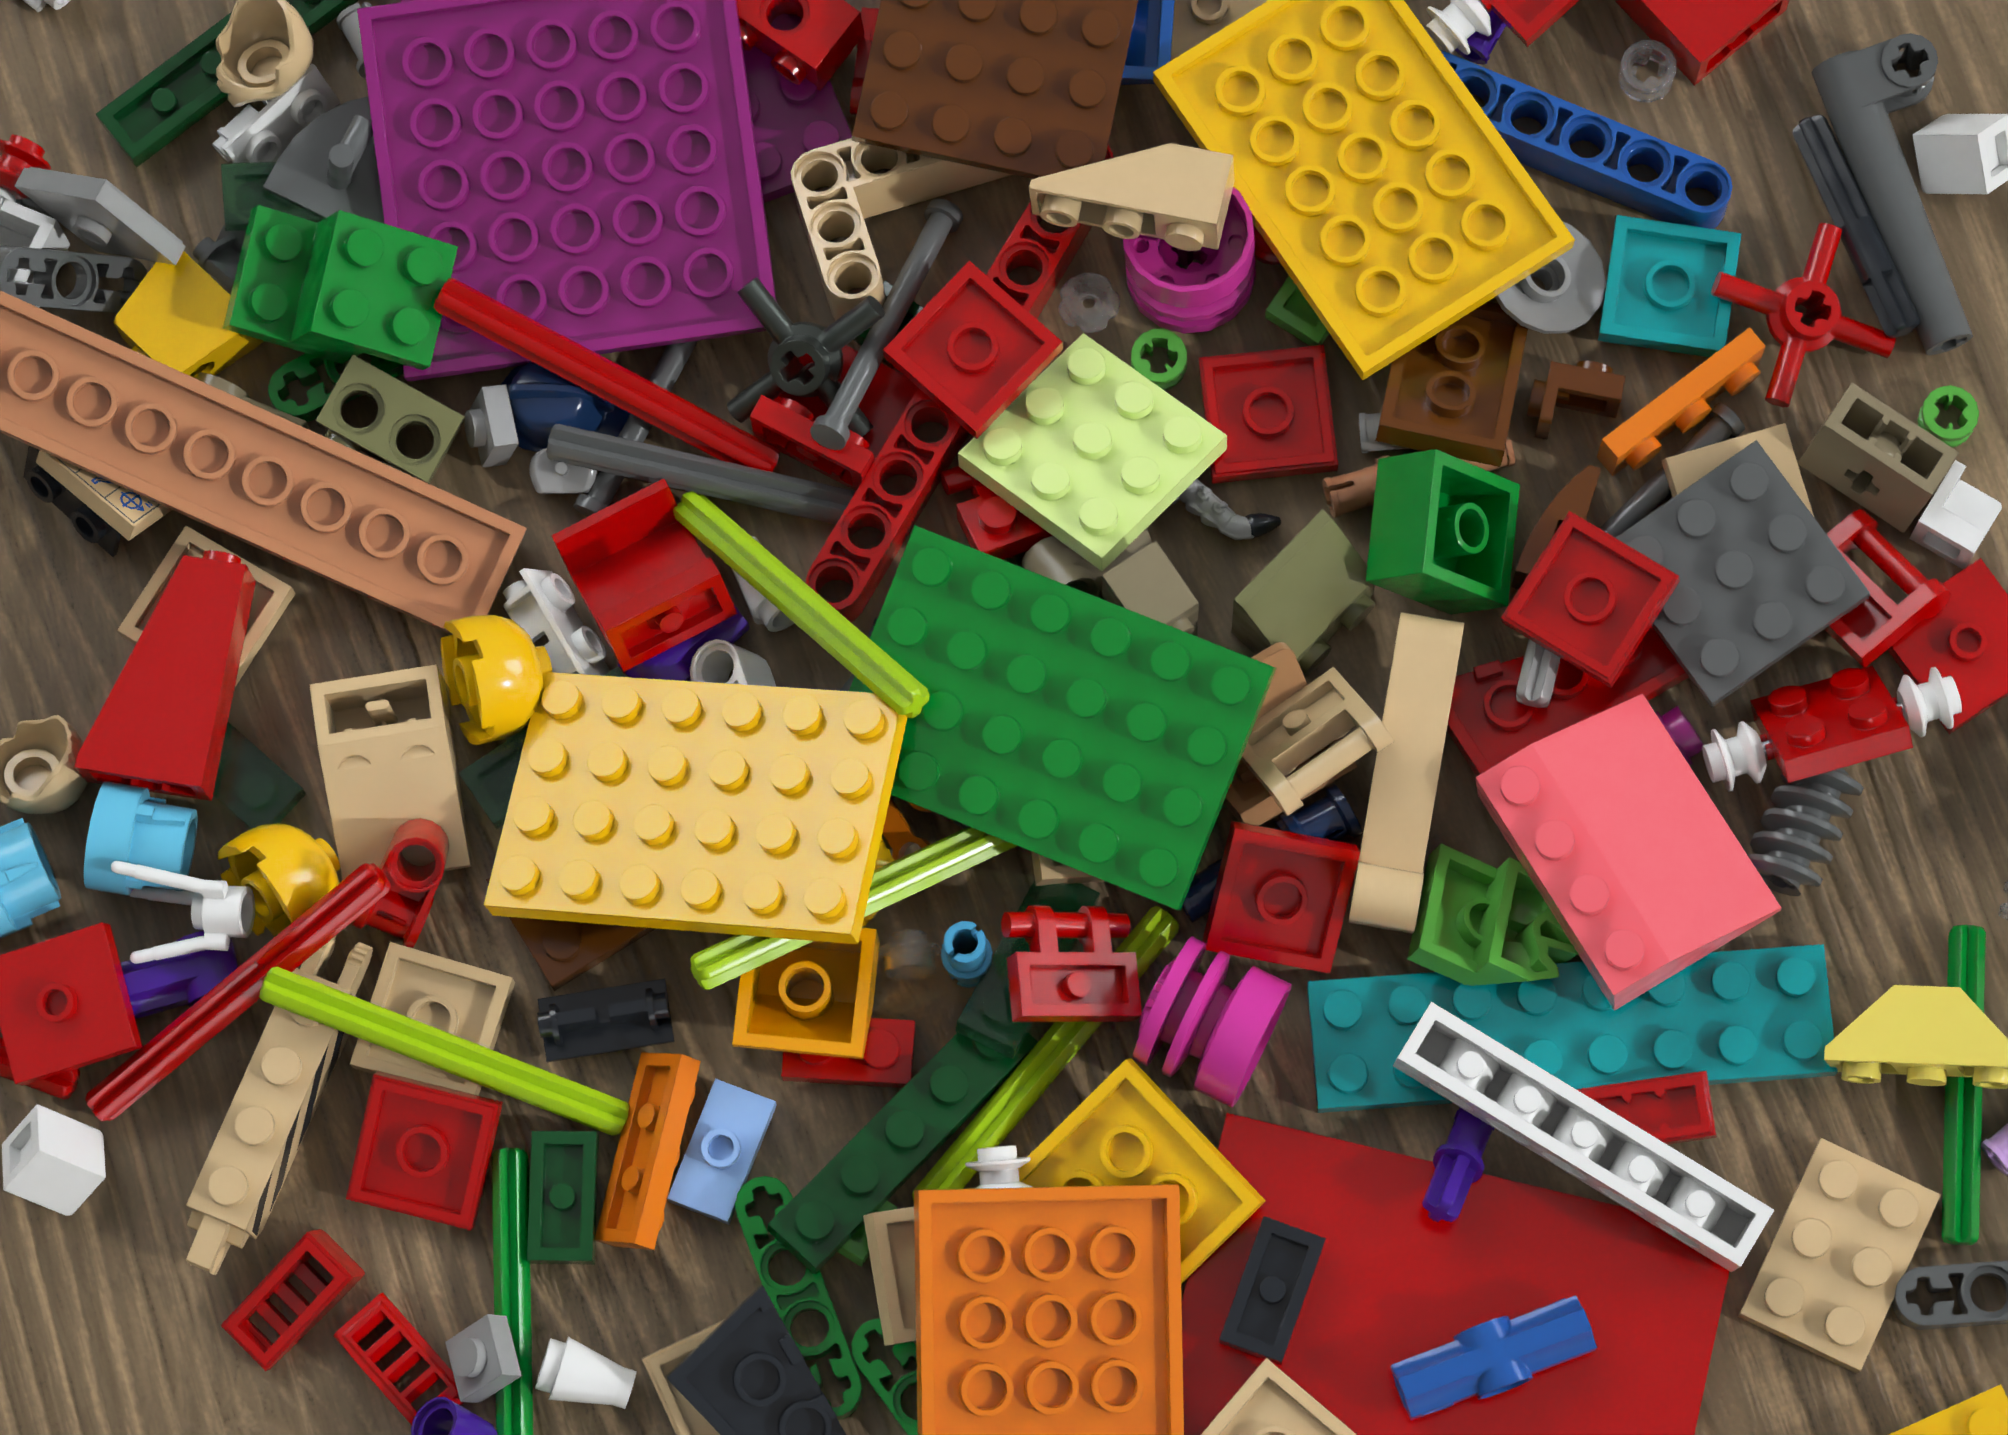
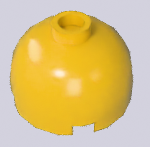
(493, 674)
(282, 869)

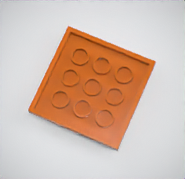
(1049, 1310)

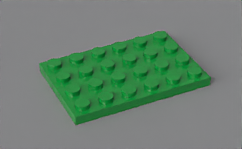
(1064, 717)

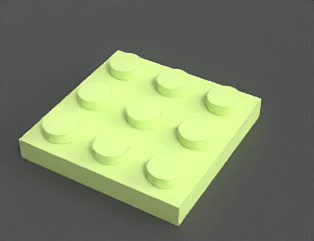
(1093, 451)

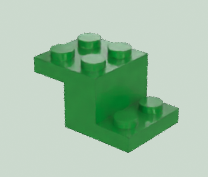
(339, 287)

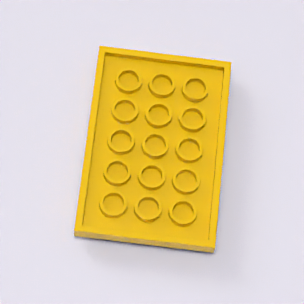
(1365, 168)
(698, 807)

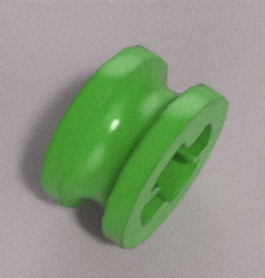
(1175, 351)
(1959, 398)

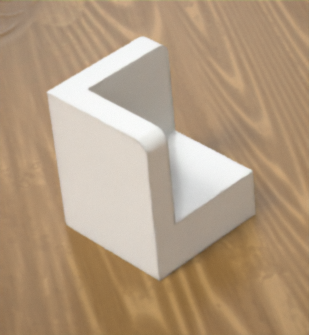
(1963, 153)
(1956, 519)
(53, 1160)

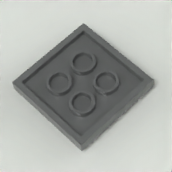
(1749, 570)

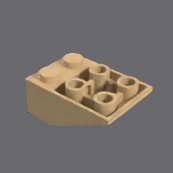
(388, 762)

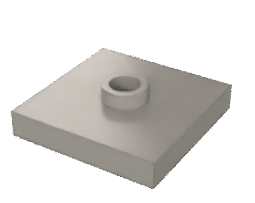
(100, 215)

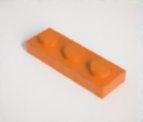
(1682, 404)
(648, 1151)

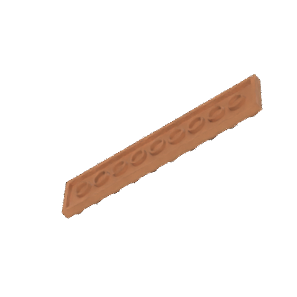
(247, 471)

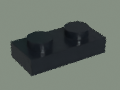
(1272, 1290)

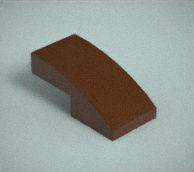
(1573, 497)

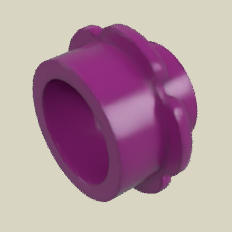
(1681, 732)

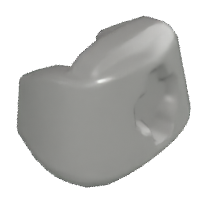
(559, 477)

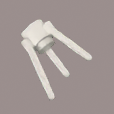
(215, 908)

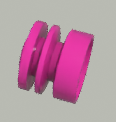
(1204, 292)
(1210, 1021)

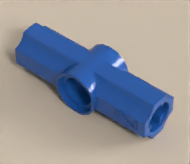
(1493, 1357)

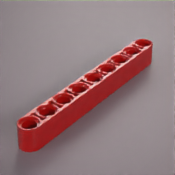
(924, 461)

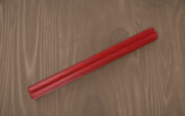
(603, 377)
(237, 992)

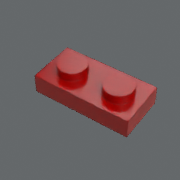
(885, 1061)

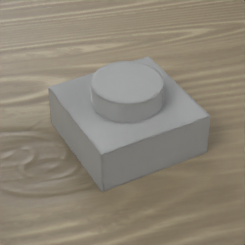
(492, 426)
(483, 1358)

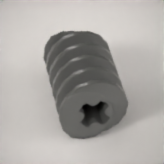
(1798, 826)

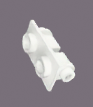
(267, 133)
(543, 607)

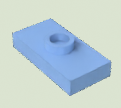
(722, 1151)

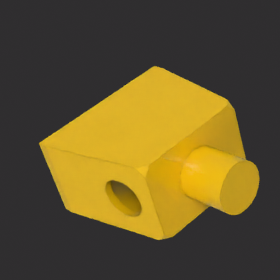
(180, 320)

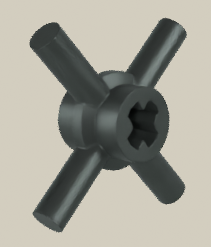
(796, 340)

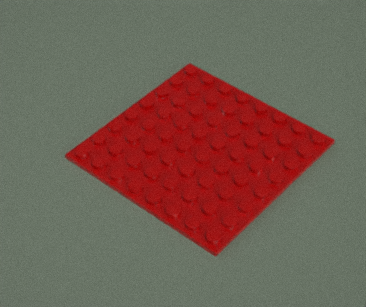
(1409, 1284)

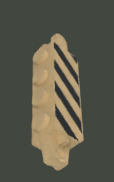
(268, 1119)

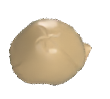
(262, 51)
(40, 767)

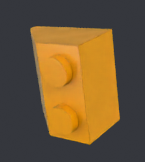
(810, 999)

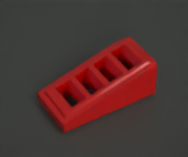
(332, 1258)
(366, 1321)

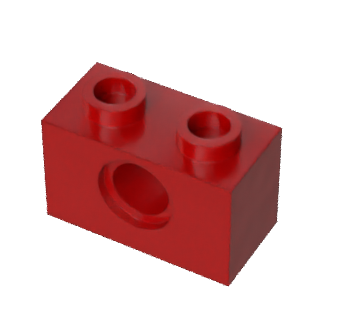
(813, 47)

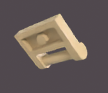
(1302, 728)

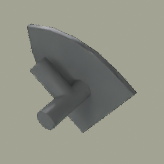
(332, 165)

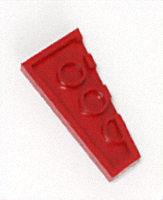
(1493, 725)

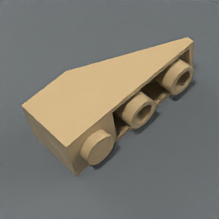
(1154, 193)

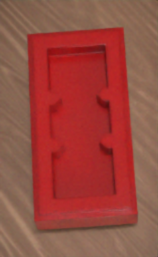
(1665, 1107)

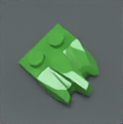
(1485, 923)

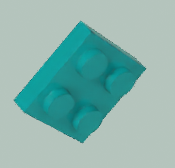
(1663, 286)

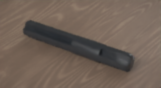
(1858, 227)

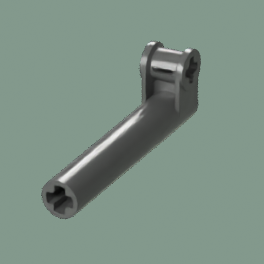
(1858, 95)

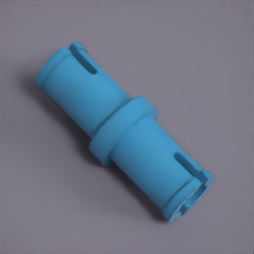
(966, 953)

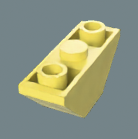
(1923, 1036)

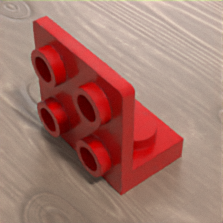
(789, 419)

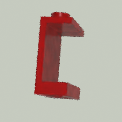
(643, 575)

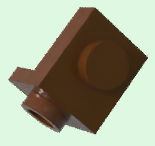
(1583, 388)

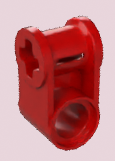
(412, 888)

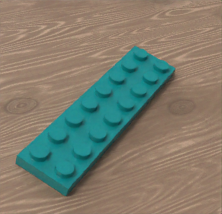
(1726, 1014)

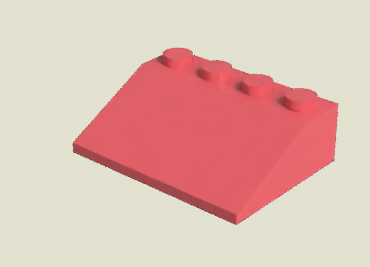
(1625, 848)

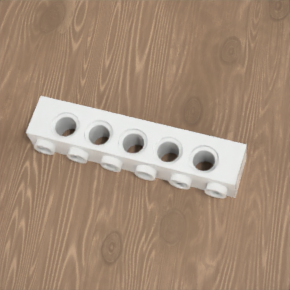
(1583, 1138)

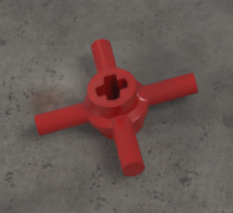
(1785, 322)

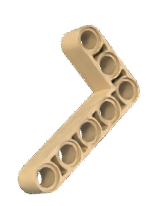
(860, 194)
(1406, 774)

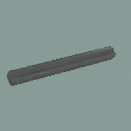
(697, 474)

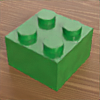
(1442, 532)

